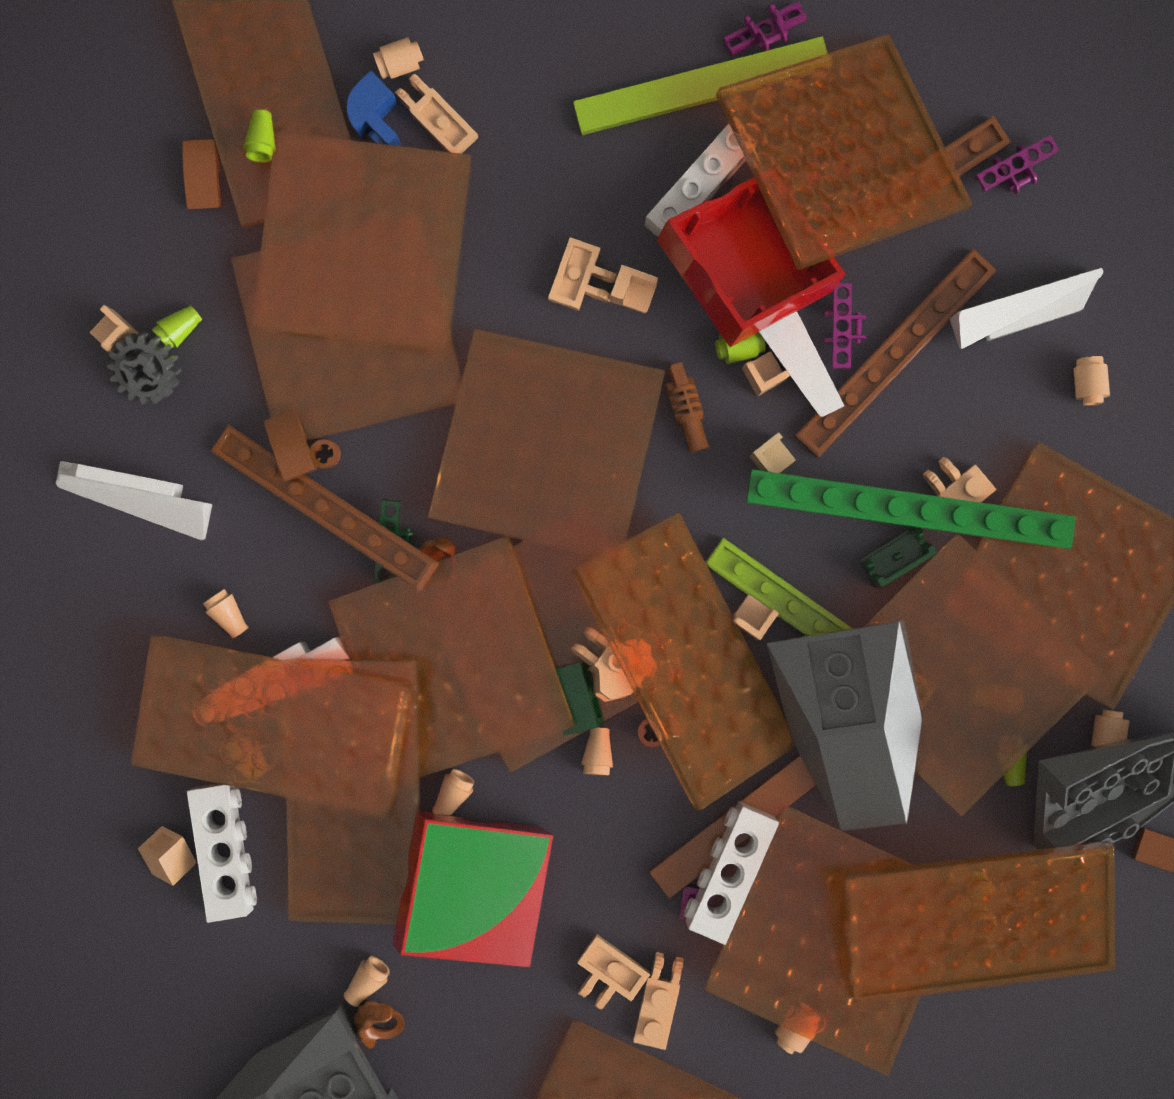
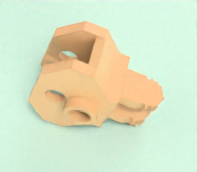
(608, 677)

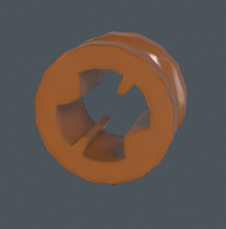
(331, 461)
(642, 731)

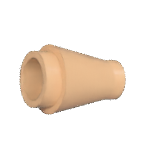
(225, 613)
(597, 754)
(453, 792)
(367, 979)

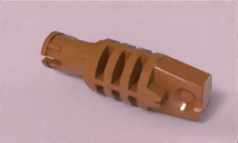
(686, 407)

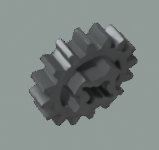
(149, 367)

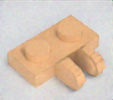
(575, 273)
(969, 486)
(613, 968)

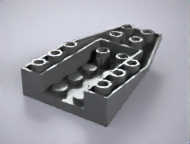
(854, 718)
(1103, 791)
(310, 1063)

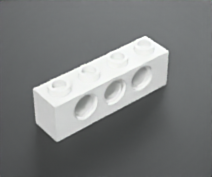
(700, 181)
(218, 900)
(719, 921)

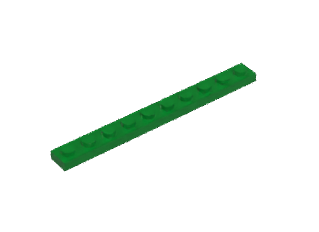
(910, 509)

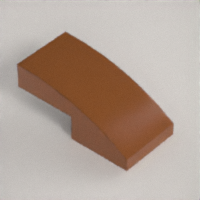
(201, 174)
(289, 445)

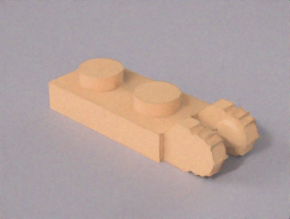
(438, 117)
(658, 1004)

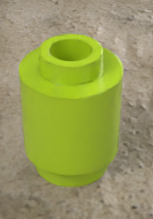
(742, 351)

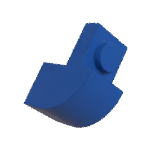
(367, 107)

